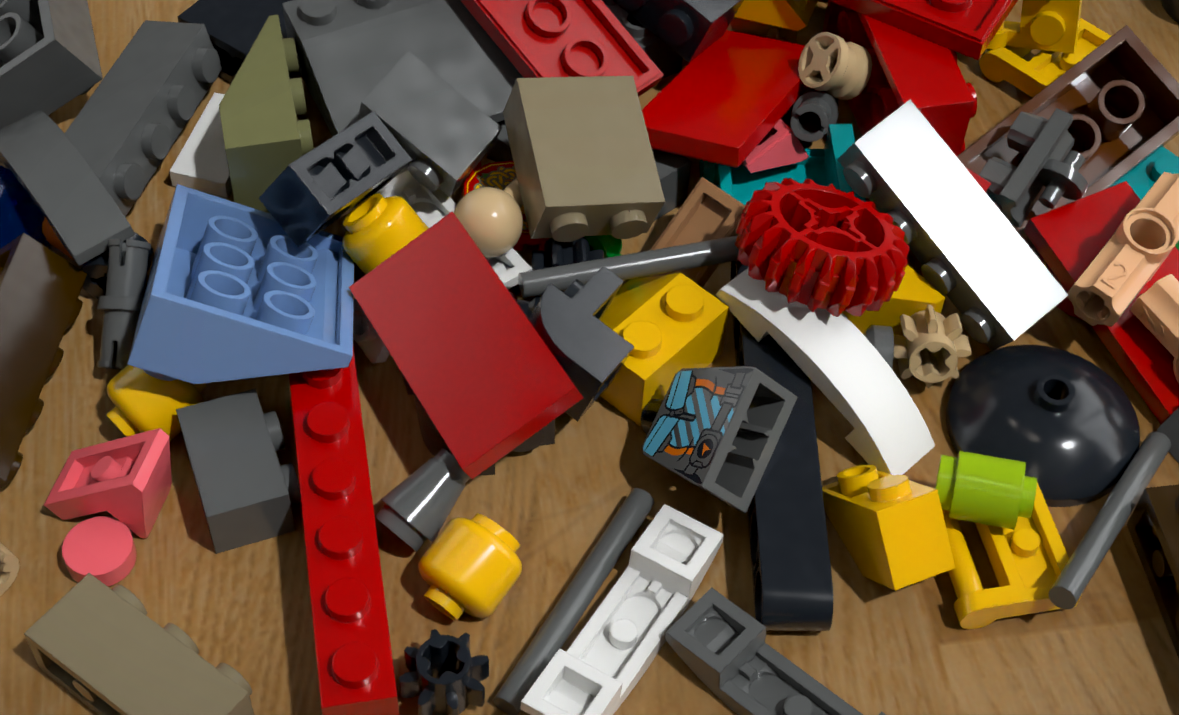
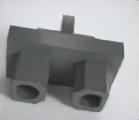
(1045, 148)

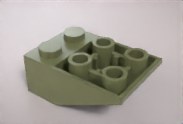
(261, 116)

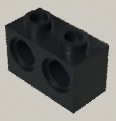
(334, 178)

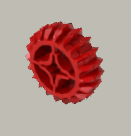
(821, 247)

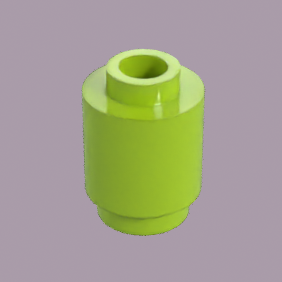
(985, 489)

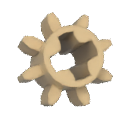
(930, 346)

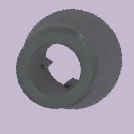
(424, 500)

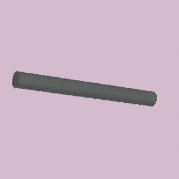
(632, 265)
(1109, 521)
(574, 600)

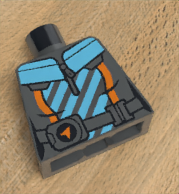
(718, 429)

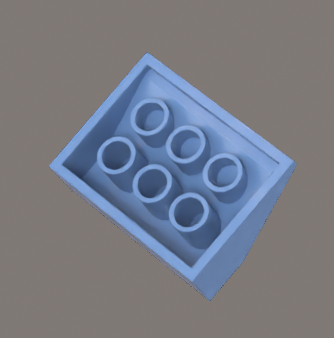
(240, 297)

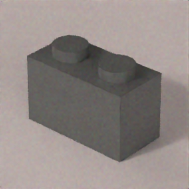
(431, 123)
(238, 470)

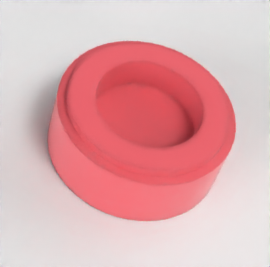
(99, 548)

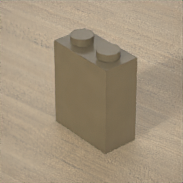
(582, 157)

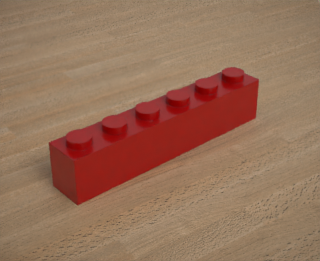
(342, 545)

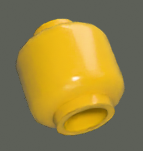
(379, 230)
(148, 402)
(470, 567)

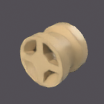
(835, 66)

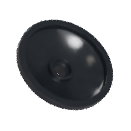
(1069, 442)

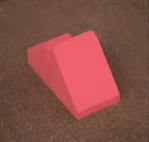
(118, 476)

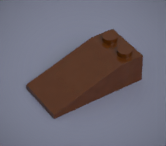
(1120, 111)

